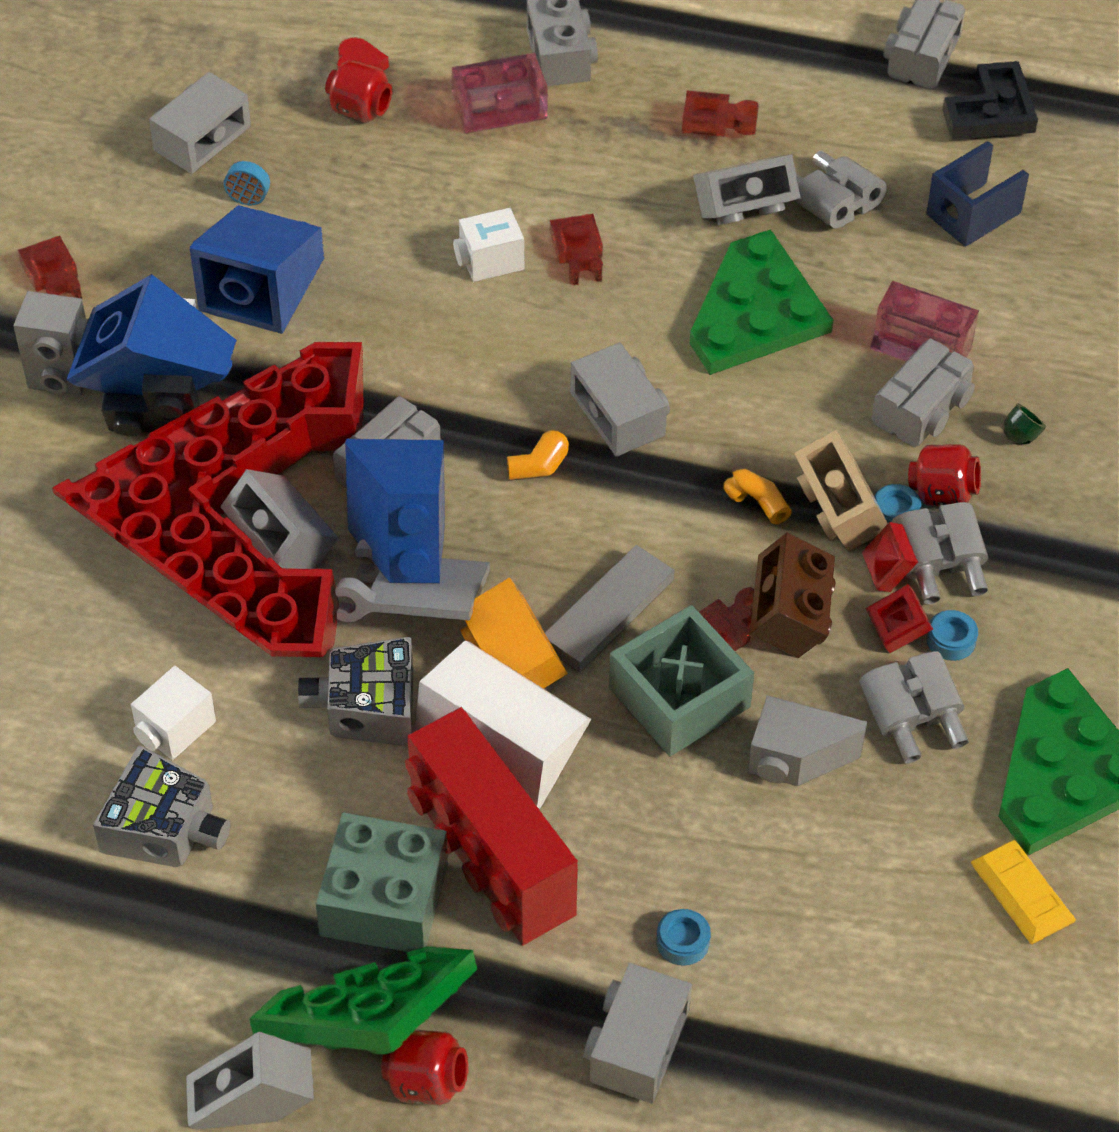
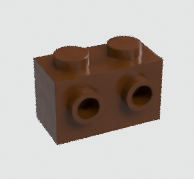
(793, 595)

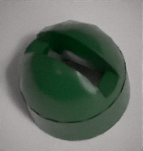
(1022, 425)

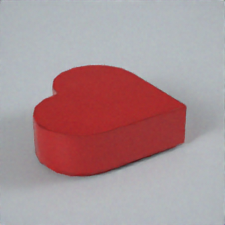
(362, 51)

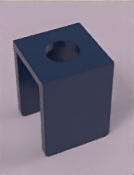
(976, 216)

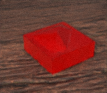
(889, 557)
(899, 618)

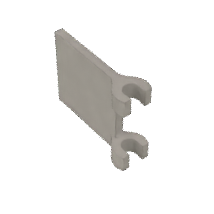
(450, 599)

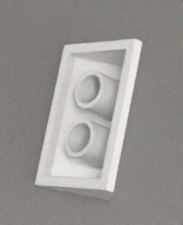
(516, 716)

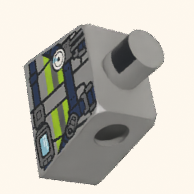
(366, 691)
(158, 813)

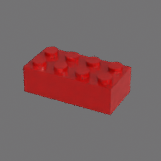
(492, 827)

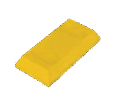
(1023, 891)

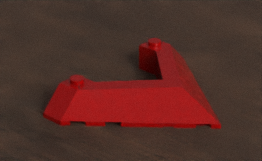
(170, 488)

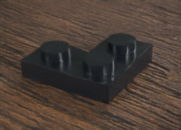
(998, 110)
(162, 402)

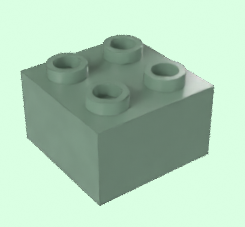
(680, 680)
(382, 883)

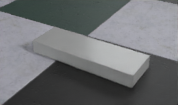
(609, 607)

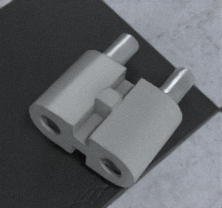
(840, 191)
(942, 542)
(913, 696)

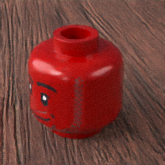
(358, 91)
(945, 475)
(426, 1068)

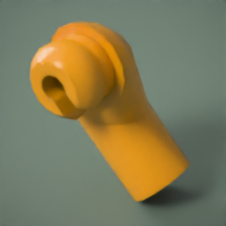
(542, 460)
(761, 489)

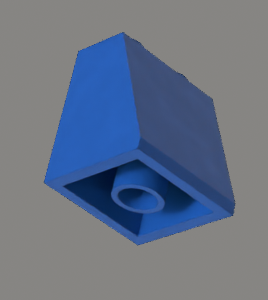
(255, 267)
(149, 333)
(398, 505)

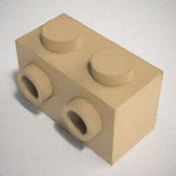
(841, 491)

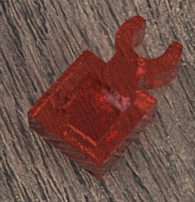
(712, 113)
(579, 244)
(51, 267)
(733, 621)

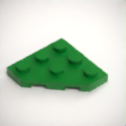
(756, 306)
(1060, 764)
(368, 1005)

